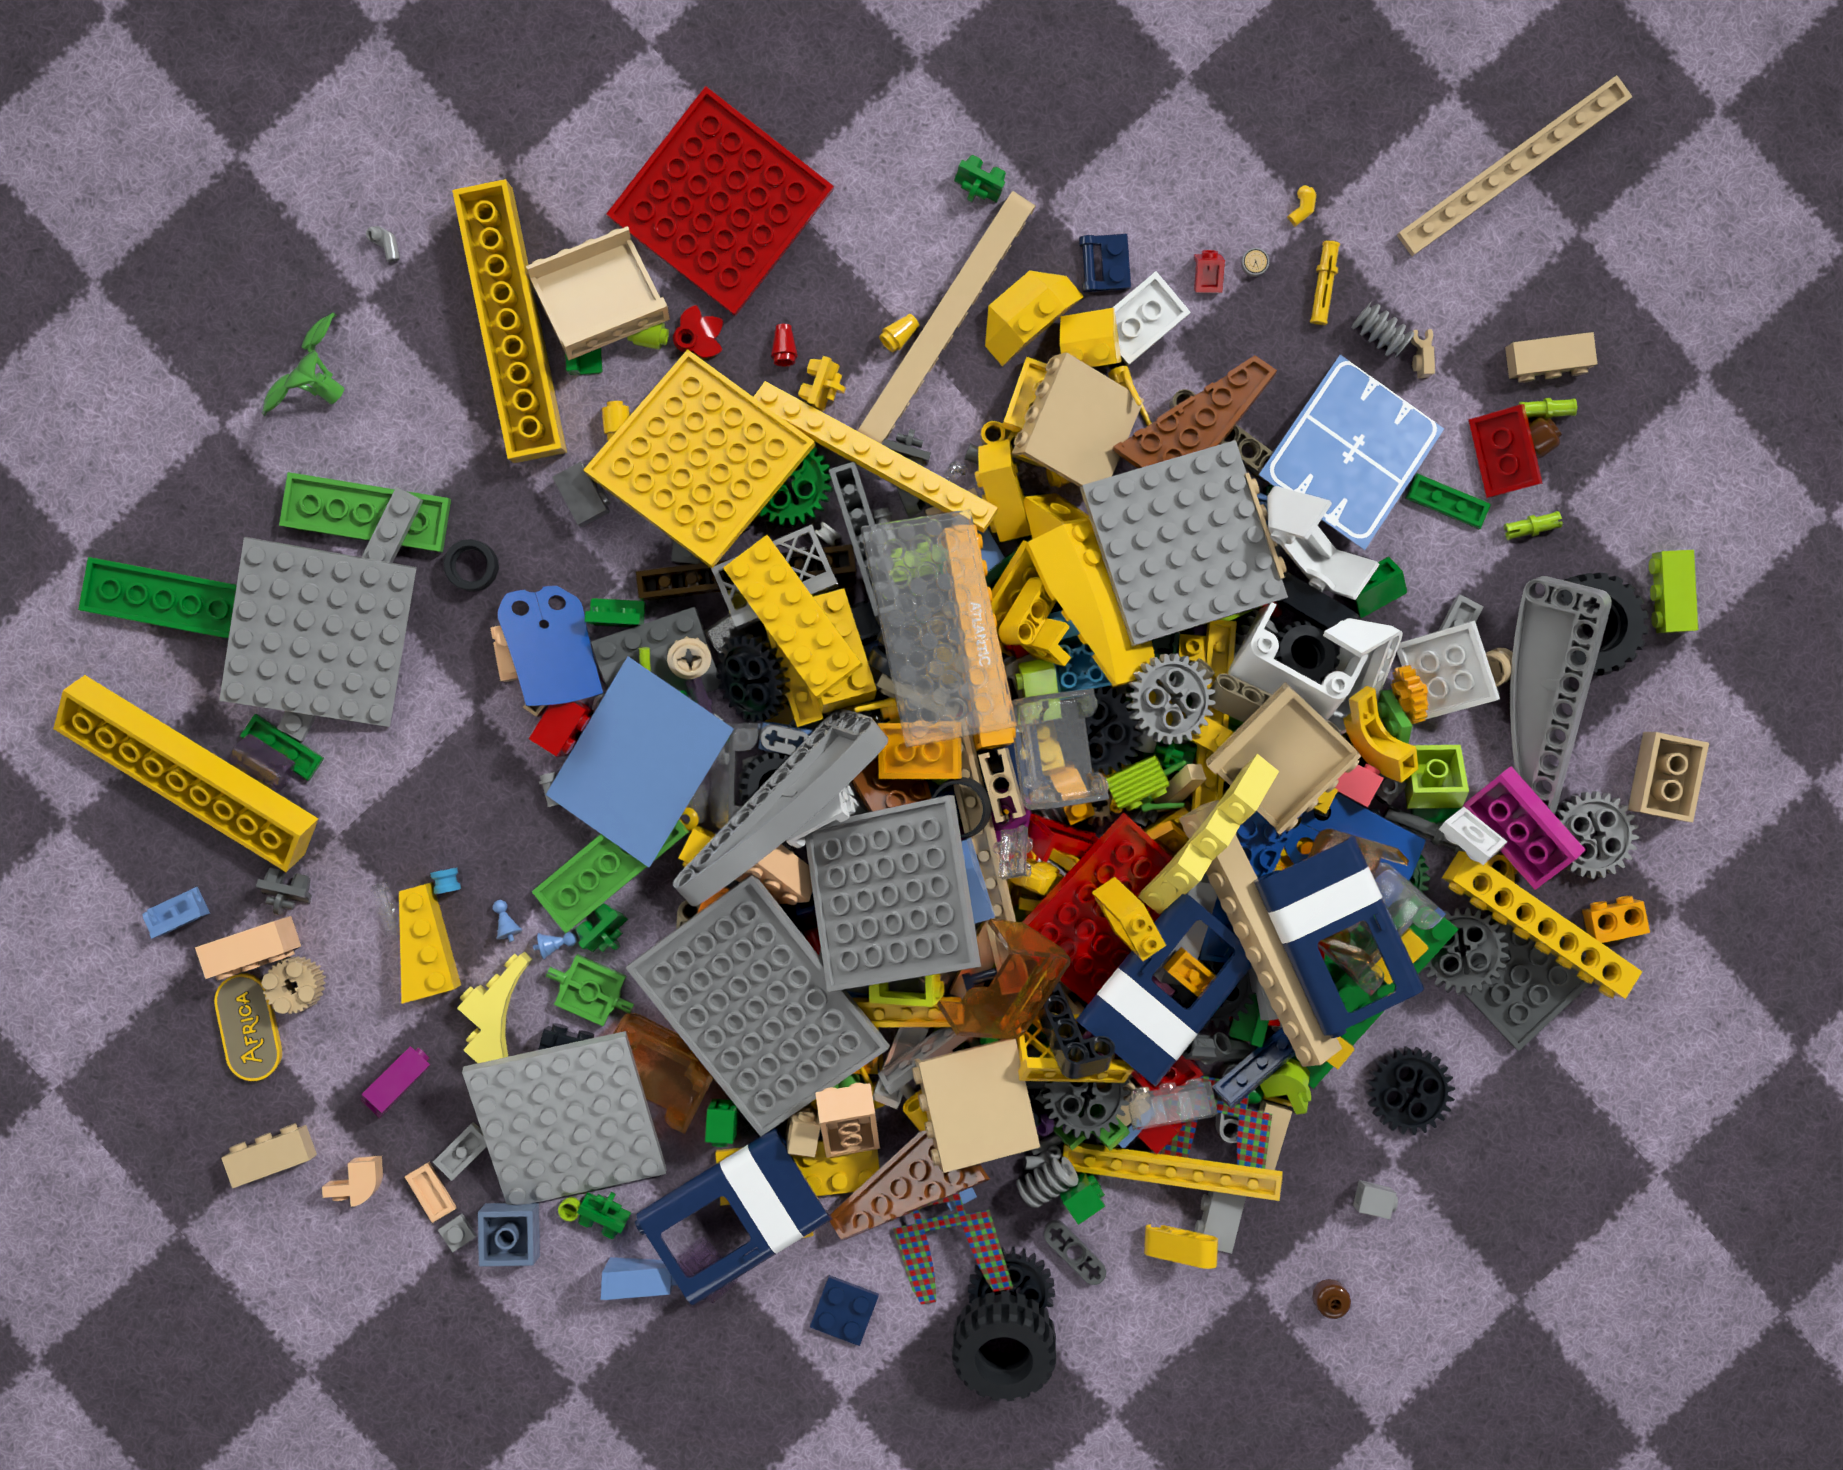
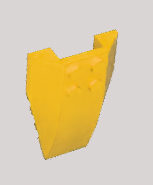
(1077, 578)

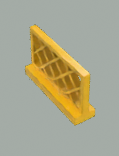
(1048, 1070)

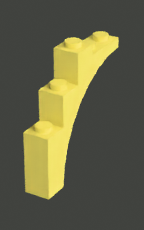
(1212, 836)
(489, 1011)

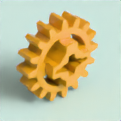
(1410, 693)

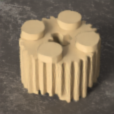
(280, 990)

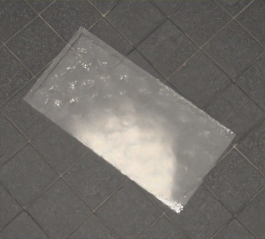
(938, 627)

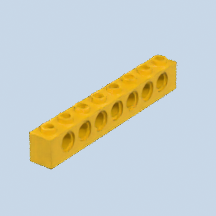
(1620, 973)

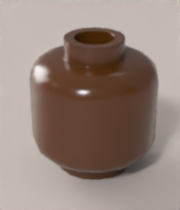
(1544, 436)
(1331, 1299)

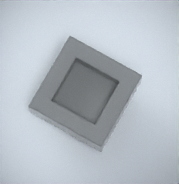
(457, 1232)

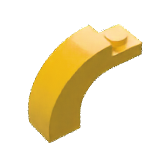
(1372, 740)

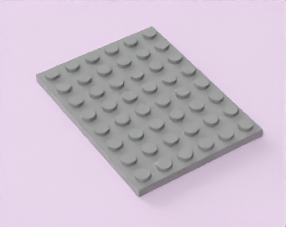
(756, 1005)

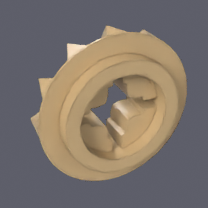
(680, 666)

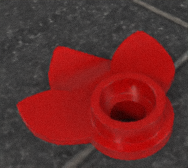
(702, 330)

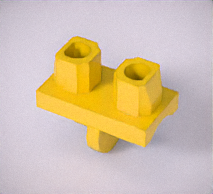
(825, 383)

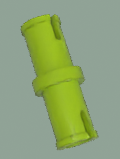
(1550, 408)
(1533, 525)

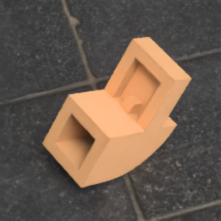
(364, 1180)

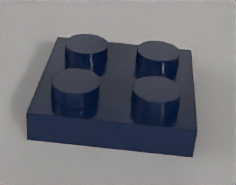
(844, 1310)

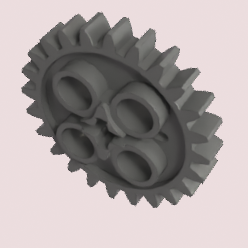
(1488, 947)
(1109, 1097)

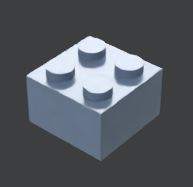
(508, 1234)

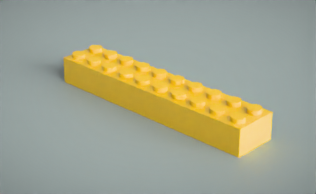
(509, 321)
(184, 773)

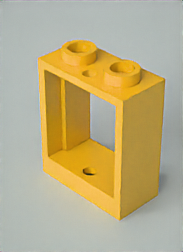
(1129, 918)

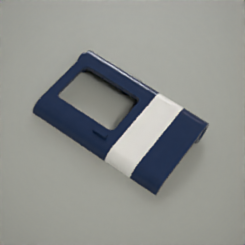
(1323, 899)
(1143, 1019)
(764, 1193)

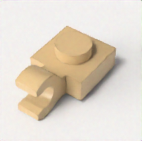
(1424, 360)

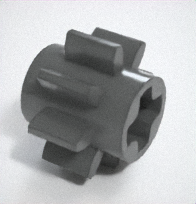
(1142, 818)

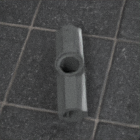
(1217, 1048)

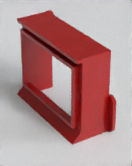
(1063, 837)

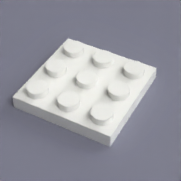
(1452, 668)

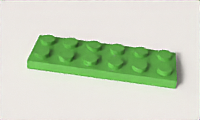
(356, 509)
(592, 878)

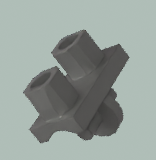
(916, 455)
(274, 886)

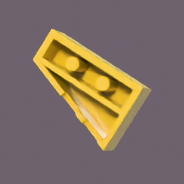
(1002, 489)

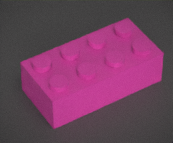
(1534, 836)

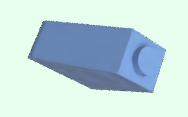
(635, 1278)

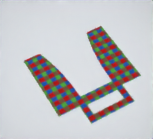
(1251, 1138)
(980, 1236)

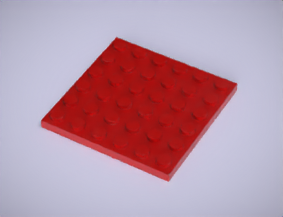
(720, 201)
(1074, 917)

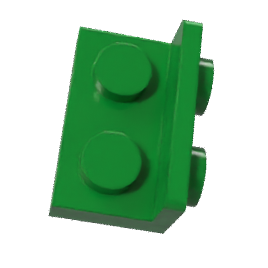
(615, 613)

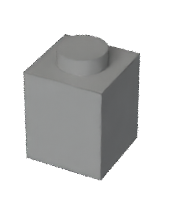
(1375, 1199)

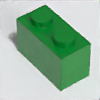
(721, 1122)
(1084, 1198)

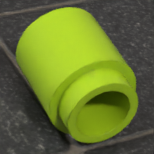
(652, 337)

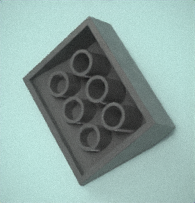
(659, 637)

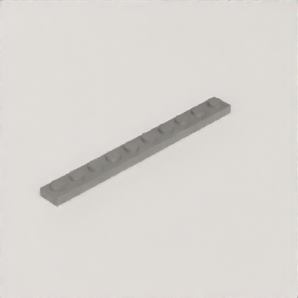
(383, 547)

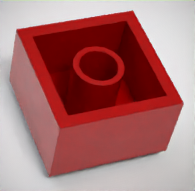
(561, 727)

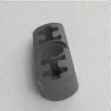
(1094, 1261)

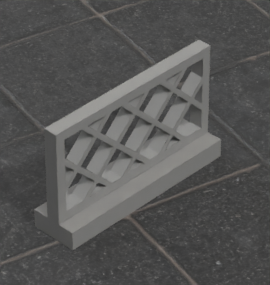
(816, 584)

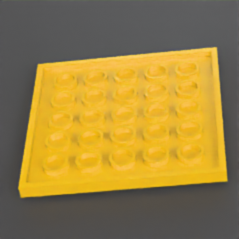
(699, 458)

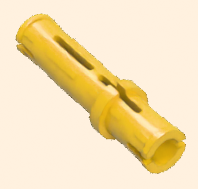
(1324, 286)

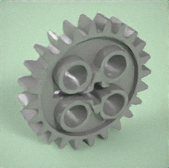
(1153, 716)
(1617, 829)

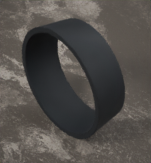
(982, 793)

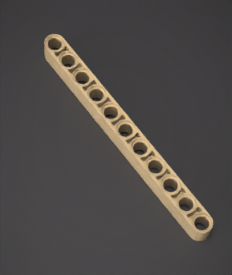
(947, 318)

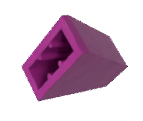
(395, 1081)

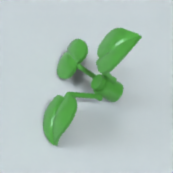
(305, 372)

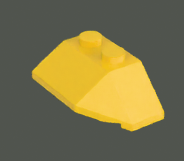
(1026, 312)

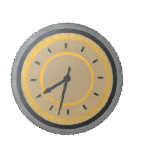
(1255, 262)

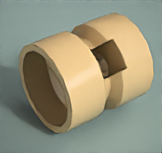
(1500, 664)

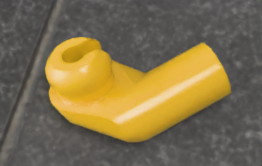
(1307, 205)

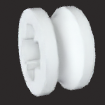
(827, 534)

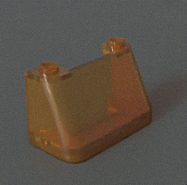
(667, 1069)

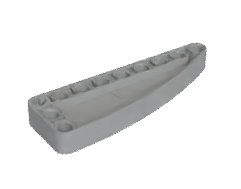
(1542, 663)
(784, 802)

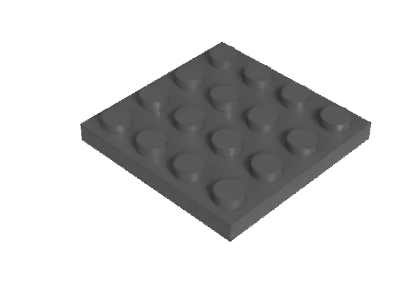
(1530, 989)

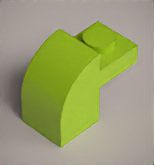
(1291, 1081)

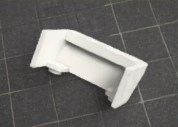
(1294, 525)
(1358, 639)
(1257, 667)

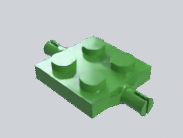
(590, 990)

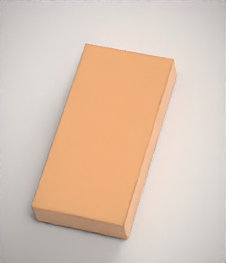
(430, 1192)

